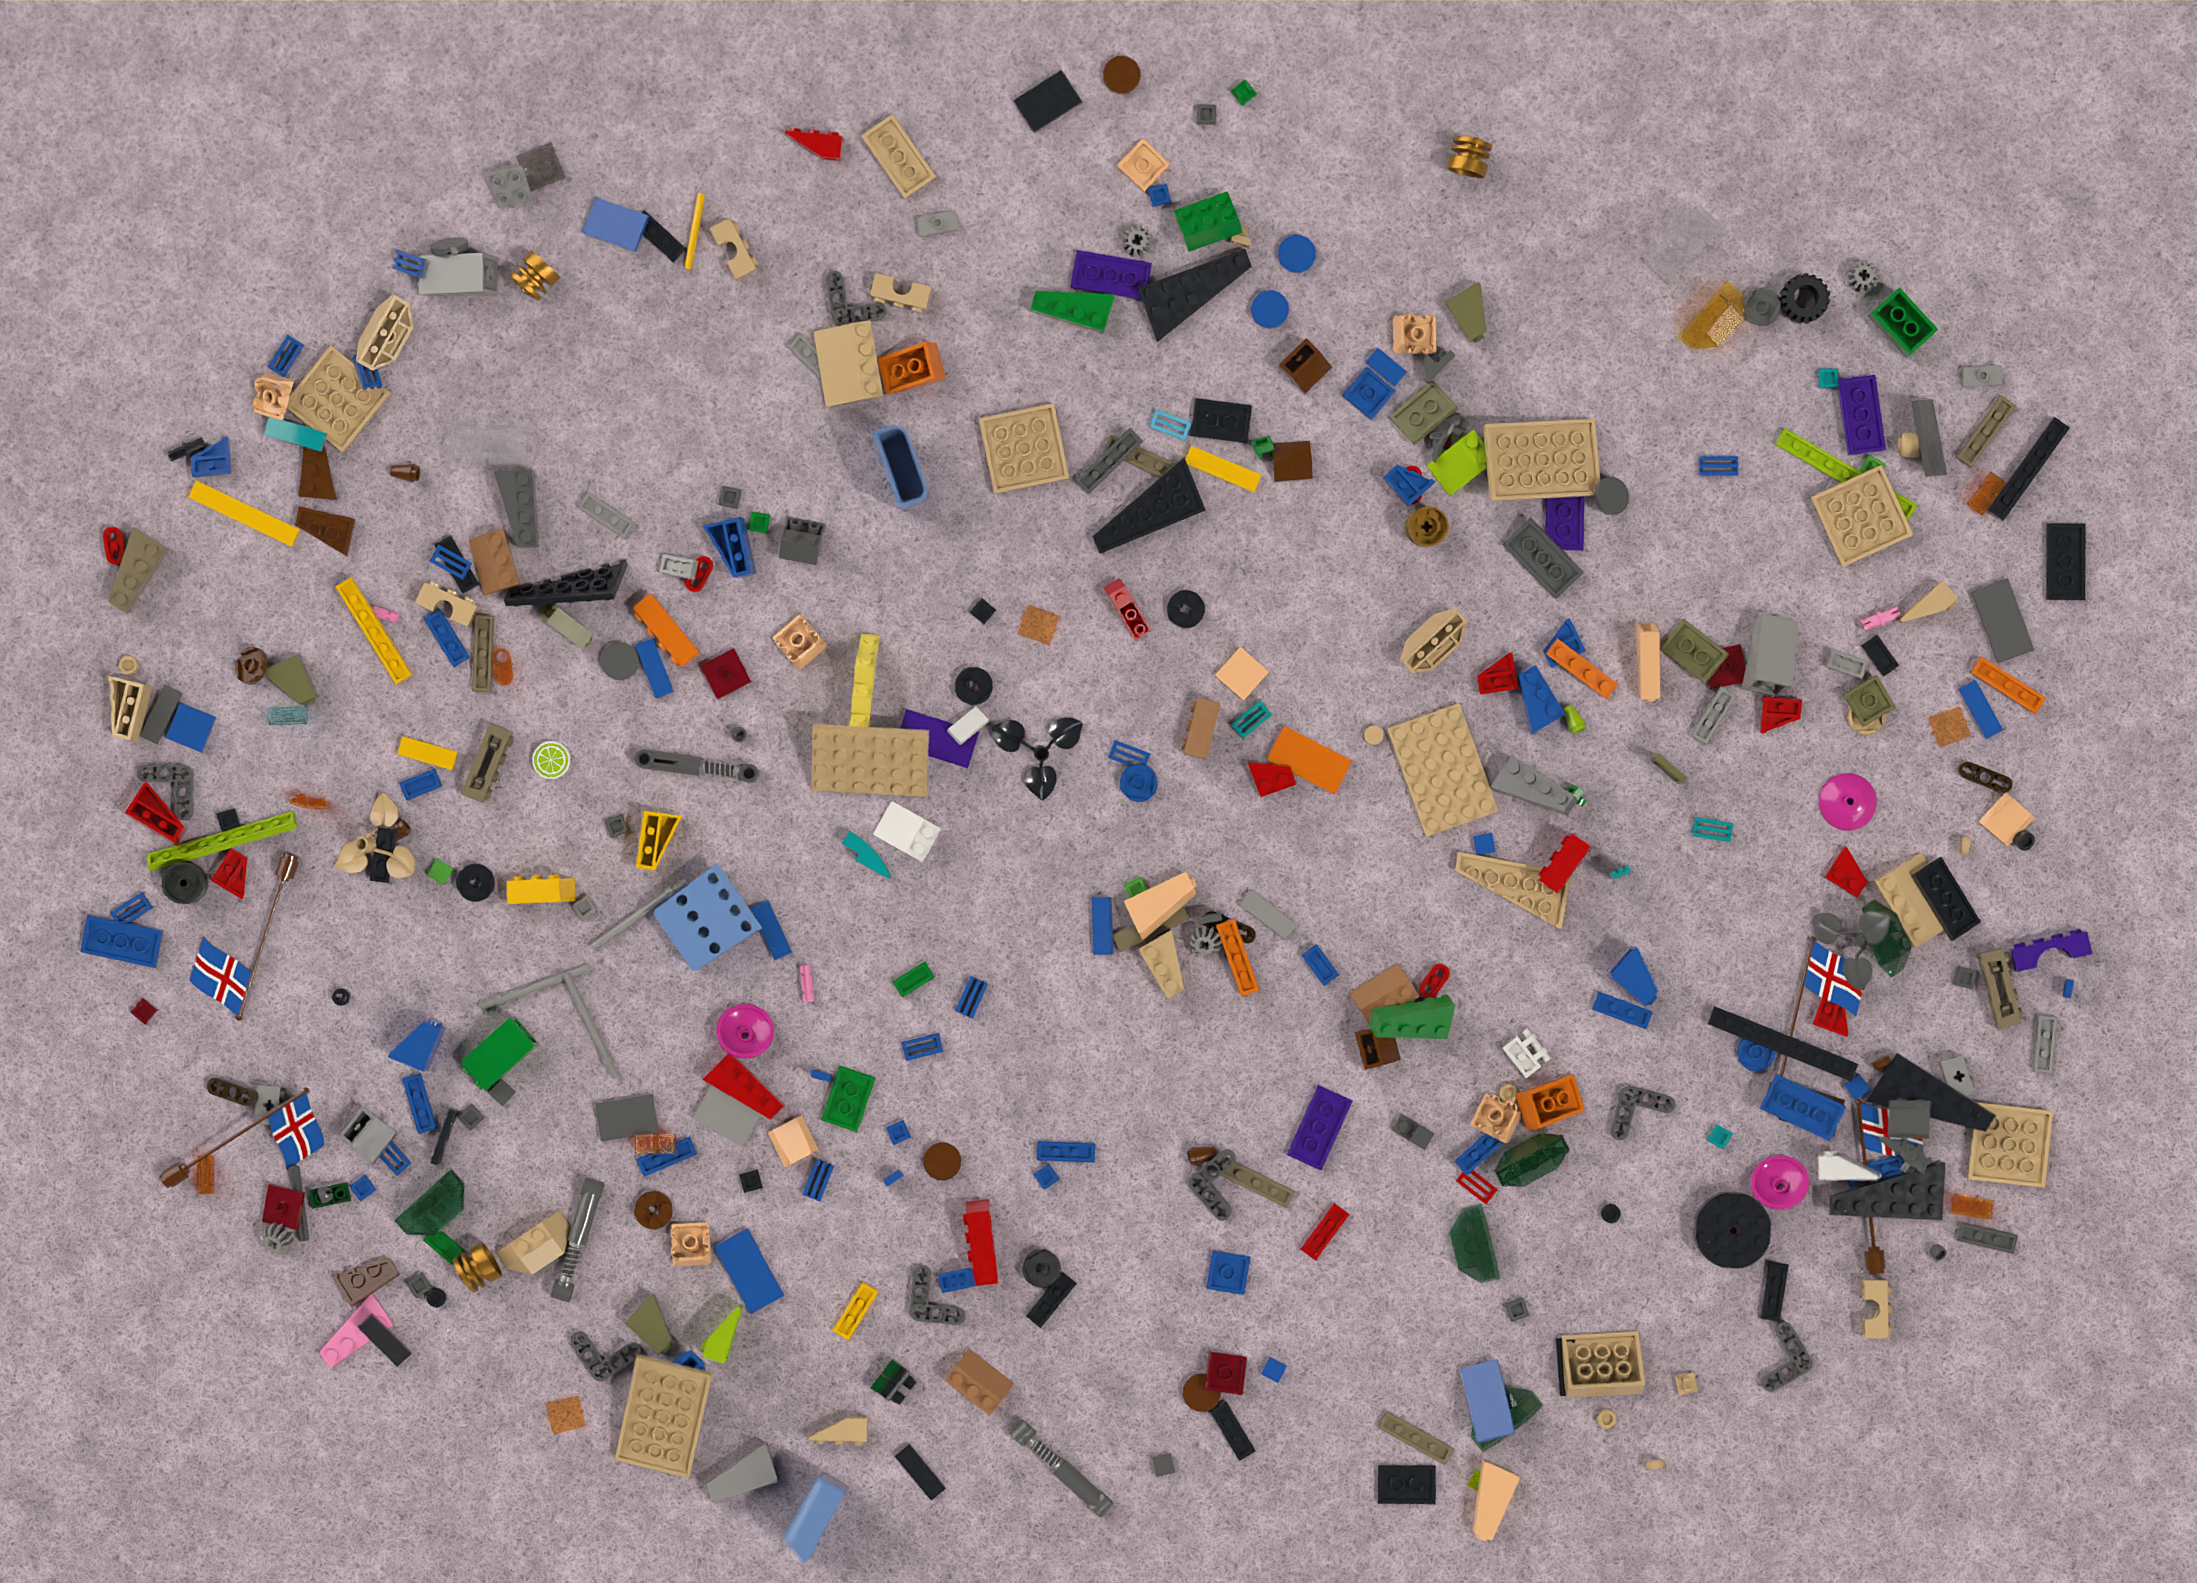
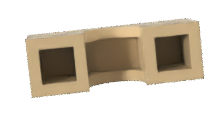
(727, 233)
(916, 298)
(432, 596)
(1877, 1325)

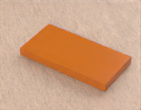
(1309, 760)

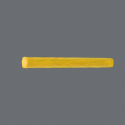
(694, 231)

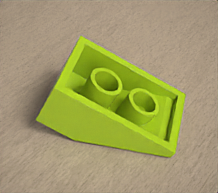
(1460, 463)
(720, 1341)

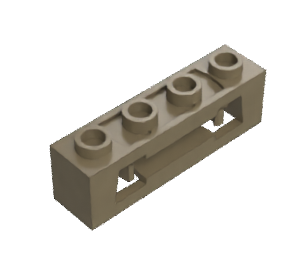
(497, 760)
(2006, 977)

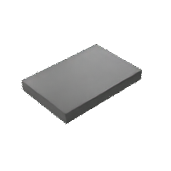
(726, 1116)

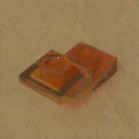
(1987, 493)
(305, 802)
(655, 1144)
(1972, 1206)

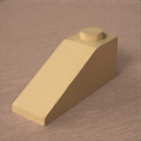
(1935, 601)

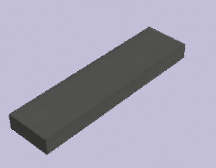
(1109, 461)

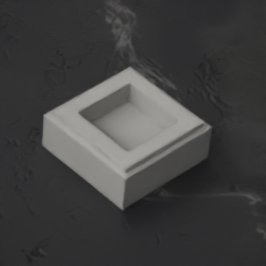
(584, 907)

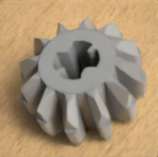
(1137, 248)
(1857, 270)
(1205, 941)
(276, 1238)

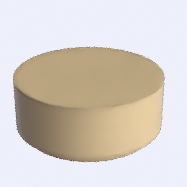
(128, 665)
(1373, 735)
(1965, 844)
(1507, 1092)
(1606, 1418)
(1655, 1464)

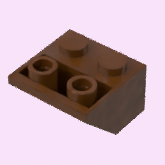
(1305, 366)
(1376, 1050)

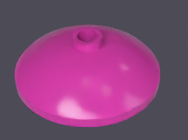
(1834, 805)
(741, 1021)
(1778, 1172)

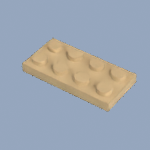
(898, 156)

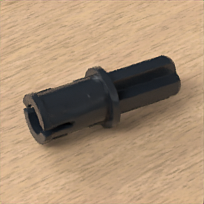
(187, 449)

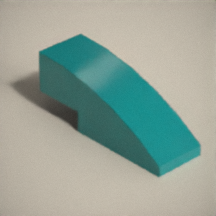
(295, 434)
(867, 855)

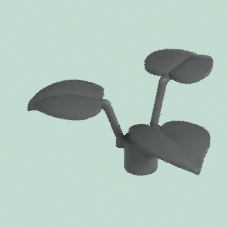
(1872, 928)

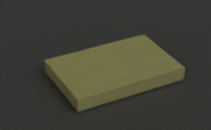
(1423, 412)
(1694, 651)

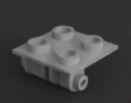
(510, 186)

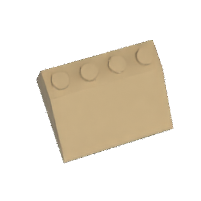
(848, 364)
(1906, 900)
(1602, 1364)

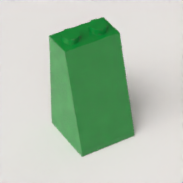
(499, 1053)

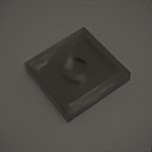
(542, 166)

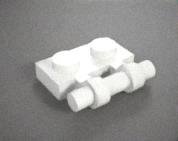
(1522, 1057)

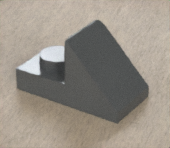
(1433, 368)
(1413, 1131)

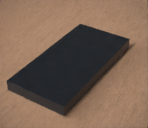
(2065, 561)
(1946, 898)

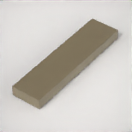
(1986, 431)
(1144, 459)
(483, 653)
(1130, 936)
(1258, 1184)
(1415, 1437)

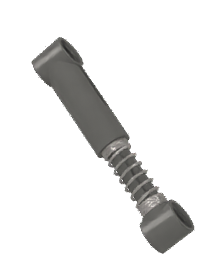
(694, 765)
(578, 1236)
(1063, 1470)

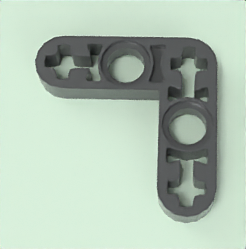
(843, 306)
(188, 782)
(1631, 1104)
(1207, 1178)
(923, 1302)
(599, 1362)
(1793, 1364)

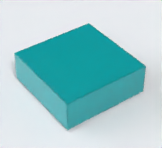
(1828, 378)
(1719, 1136)

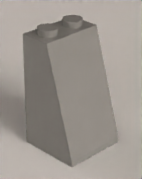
(459, 275)
(1771, 655)

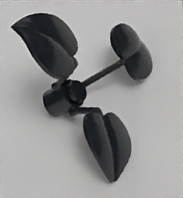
(1038, 779)

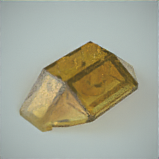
(1715, 319)

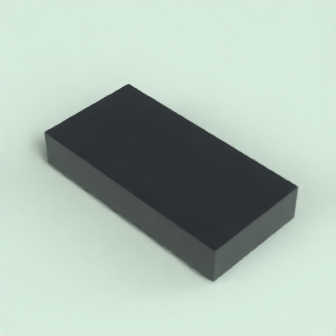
(1880, 655)

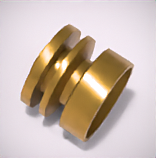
(1470, 152)
(534, 275)
(1433, 517)
(474, 1269)

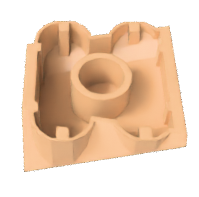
(1414, 334)
(272, 395)
(799, 642)
(2006, 819)
(1496, 1117)
(793, 1141)
(690, 1244)

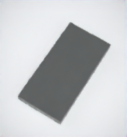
(1929, 438)
(1543, 558)
(2002, 621)

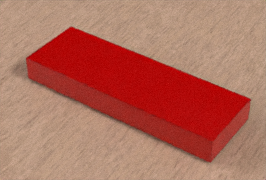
(1324, 1231)

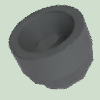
(741, 737)
(323, 1194)
(1937, 1252)

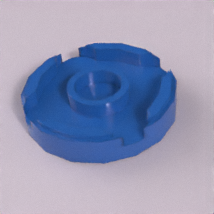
(1296, 253)
(1269, 309)
(1139, 782)
(1754, 1057)

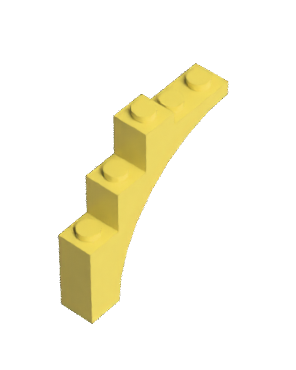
(864, 680)

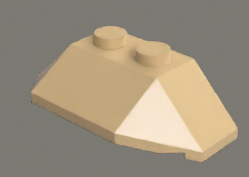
(385, 333)
(1434, 641)
(537, 1246)

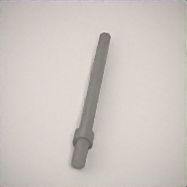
(669, 892)
(499, 999)
(607, 1059)

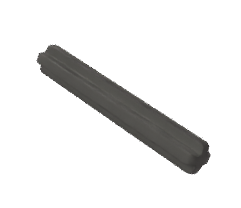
(296, 1183)

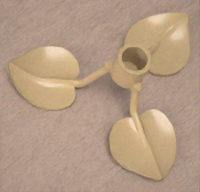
(353, 857)

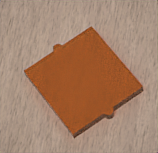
(1038, 624)
(1949, 727)
(565, 1414)

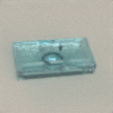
(288, 715)

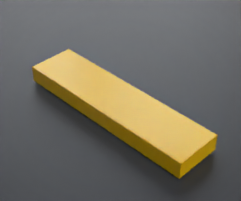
(1222, 469)

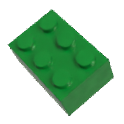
(1208, 221)
(1903, 322)

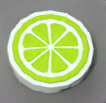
(551, 760)

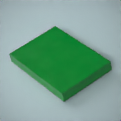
(848, 1098)

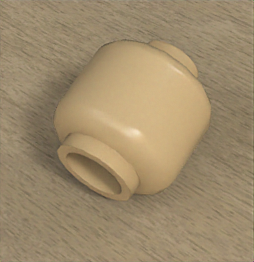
(1909, 445)

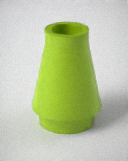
(1574, 720)

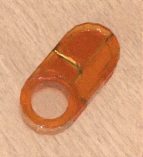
(503, 671)

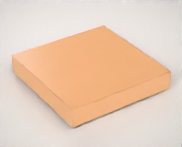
(1143, 165)
(1241, 673)

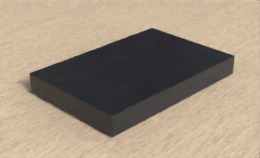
(1047, 101)
(1221, 420)
(1406, 1484)

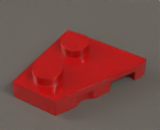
(1499, 676)
(1778, 712)
(1271, 777)
(232, 873)
(1847, 874)
(1831, 1017)

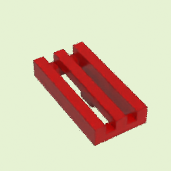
(1489, 1195)

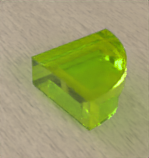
(1474, 1480)

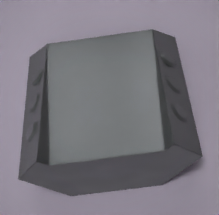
(1909, 1118)

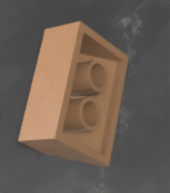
(494, 562)
(1200, 728)
(1384, 990)
(979, 1381)

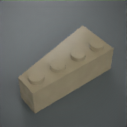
(137, 567)

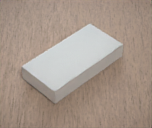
(968, 725)

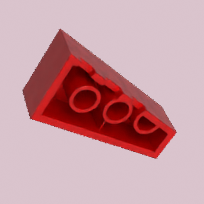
(741, 1084)
(981, 1242)

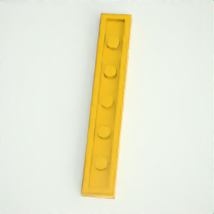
(244, 513)
(374, 630)

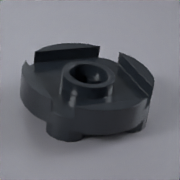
(1191, 599)
(963, 683)
(467, 889)
(1032, 1263)

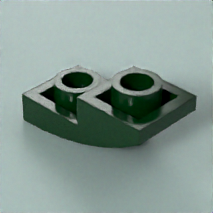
(340, 1194)

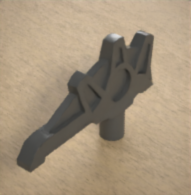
(1442, 433)
(1910, 1154)

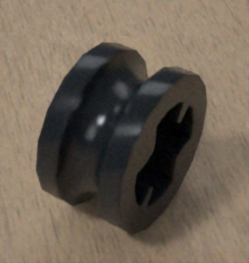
(343, 1002)

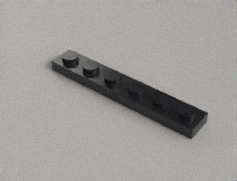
(2028, 468)

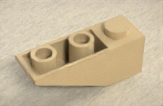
(848, 1429)

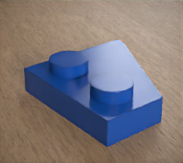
(213, 460)
(1407, 484)
(1568, 636)

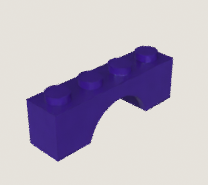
(2026, 956)

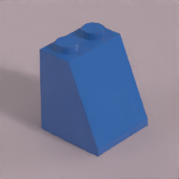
(1634, 977)
(419, 1046)

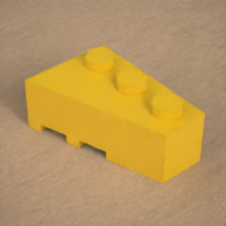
(654, 836)
(540, 890)

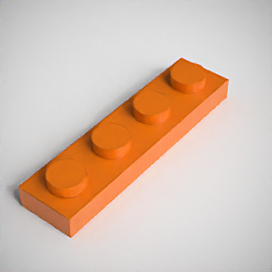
(1581, 668)
(2008, 685)
(1237, 956)

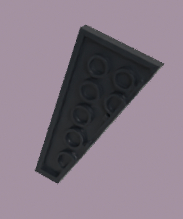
(1182, 294)
(1912, 1082)
(1900, 1196)

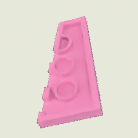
(349, 1336)

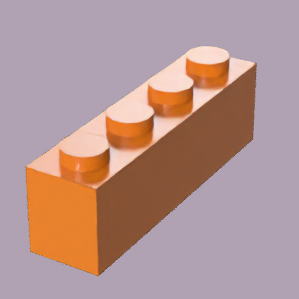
(666, 630)

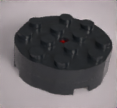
(1750, 1232)

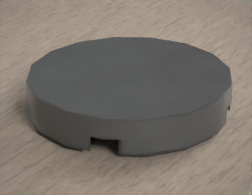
(450, 245)
(1762, 307)
(1611, 496)
(619, 661)

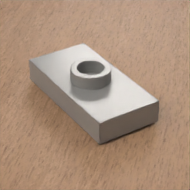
(937, 223)
(1981, 376)
(678, 566)
(1846, 664)

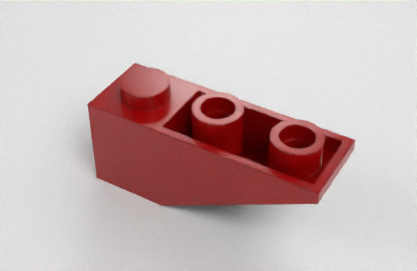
(822, 145)
(1127, 608)

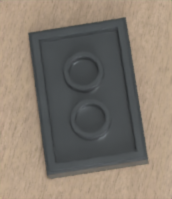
(627, 1117)

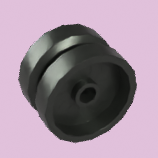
(196, 883)

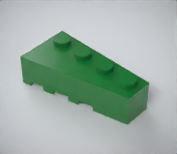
(1079, 309)
(1414, 1020)

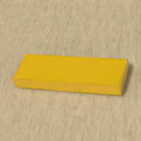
(427, 753)
(855, 1311)

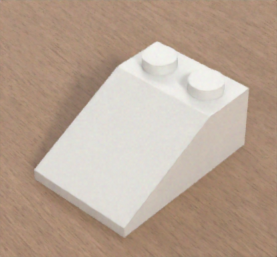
(907, 831)
(1840, 1167)

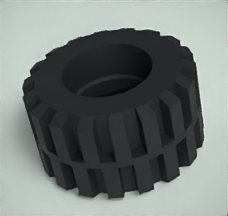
(1793, 310)

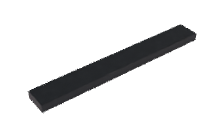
(1782, 1044)

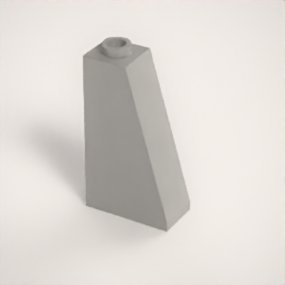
(745, 1475)

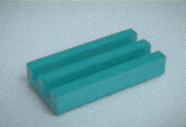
(1238, 730)
(1728, 832)
(1619, 872)

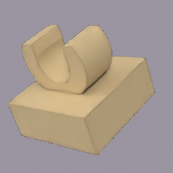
(1241, 239)
(1686, 1383)

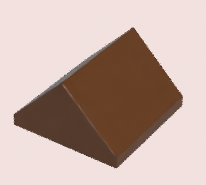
(1292, 461)

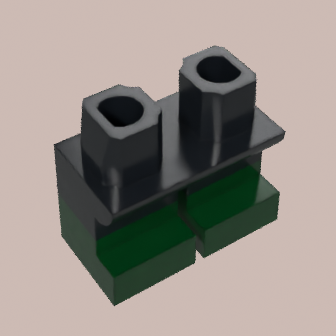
(888, 1388)

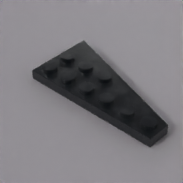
(1160, 505)
(571, 588)

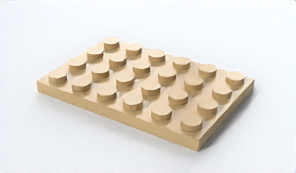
(1541, 459)
(870, 760)
(1442, 770)
(663, 1416)

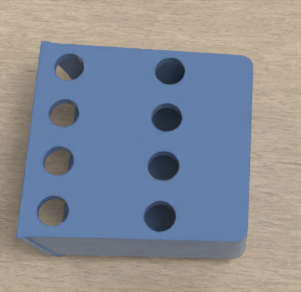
(901, 466)
(705, 918)
(814, 1516)

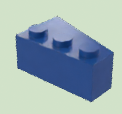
(734, 546)
(1538, 700)

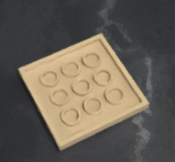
(334, 400)
(1024, 448)
(1861, 515)
(2012, 1147)

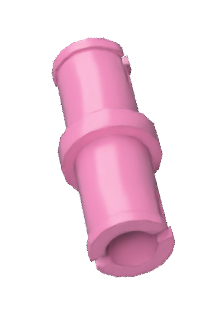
(1880, 618)

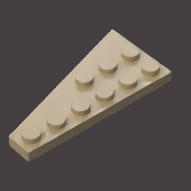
(1517, 884)

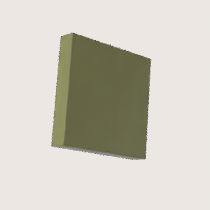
(1869, 700)
(1668, 768)

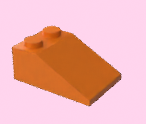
(911, 368)
(1550, 1102)

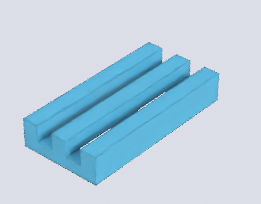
(1155, 419)

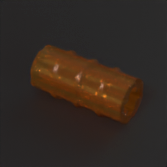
(205, 1175)

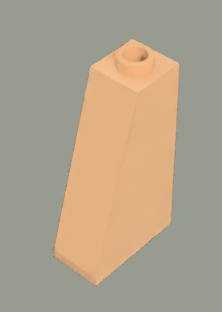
(1648, 661)
(1159, 903)
(1493, 1497)

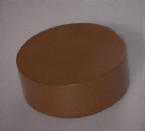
(1881, 1062)

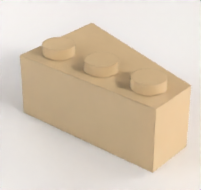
(128, 707)
(1164, 963)

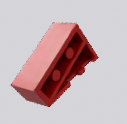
(155, 815)
(1564, 862)

